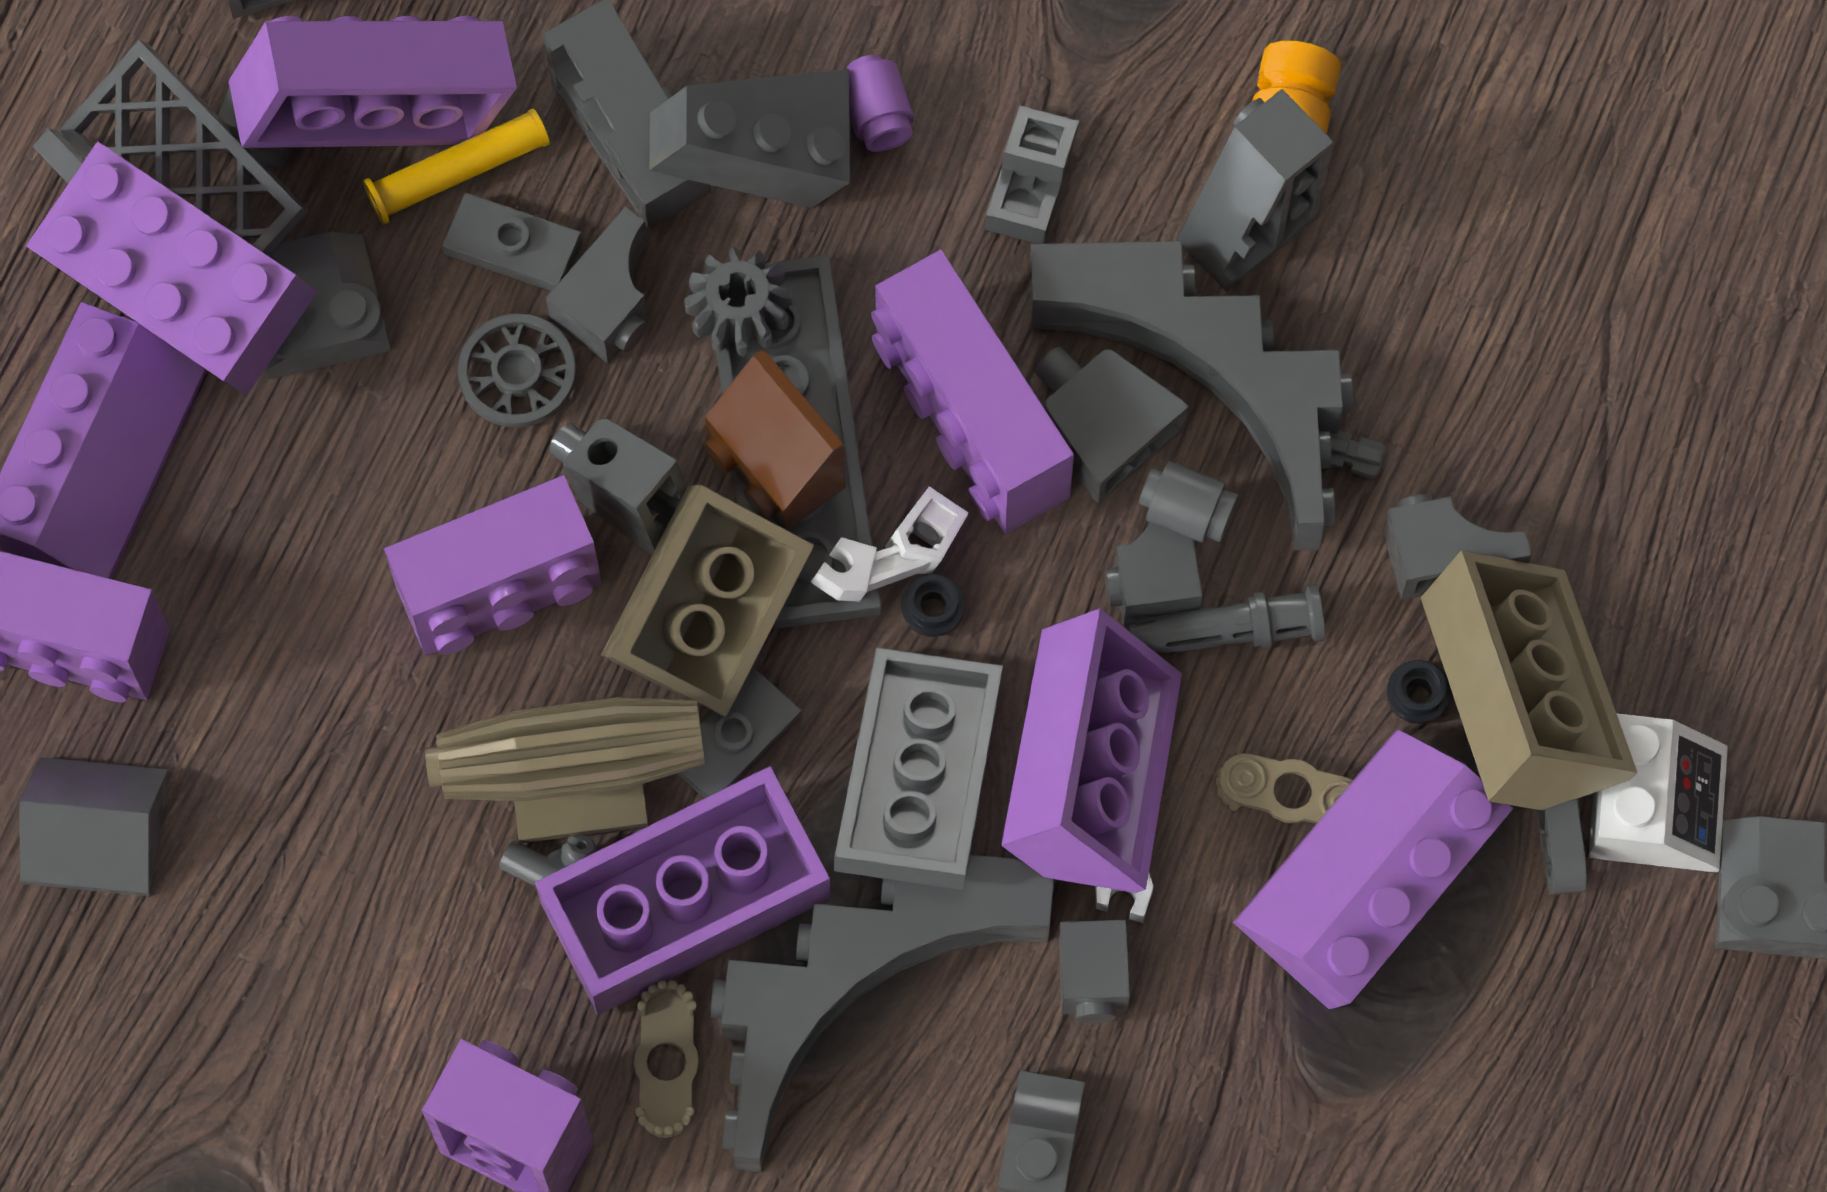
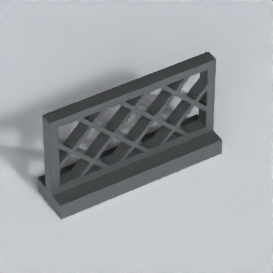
(69, 146)

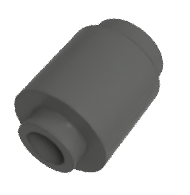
(1188, 502)

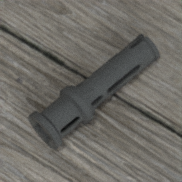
(1257, 621)

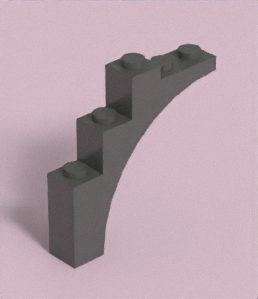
(1149, 301)
(847, 955)

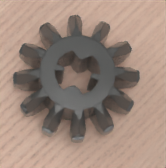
(713, 301)

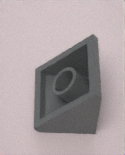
(91, 826)

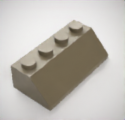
(1526, 681)

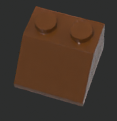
(774, 444)

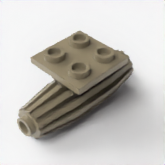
(570, 763)

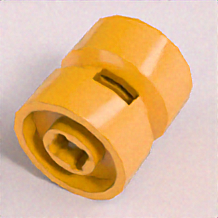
(1304, 73)

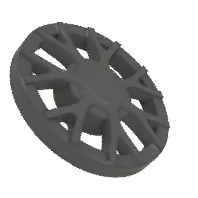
(516, 370)

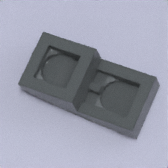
(1031, 175)

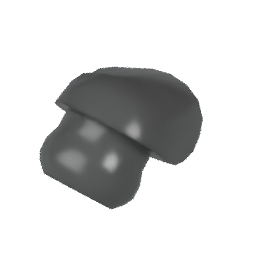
(534, 866)

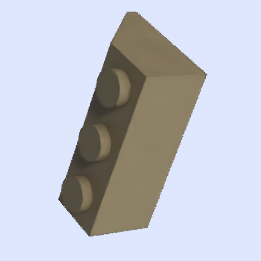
(707, 599)

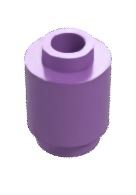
(879, 103)

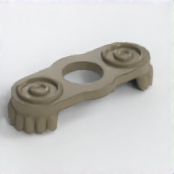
(1251, 780)
(666, 1020)

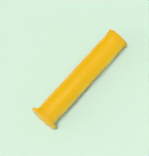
(456, 164)

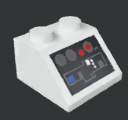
(1671, 806)

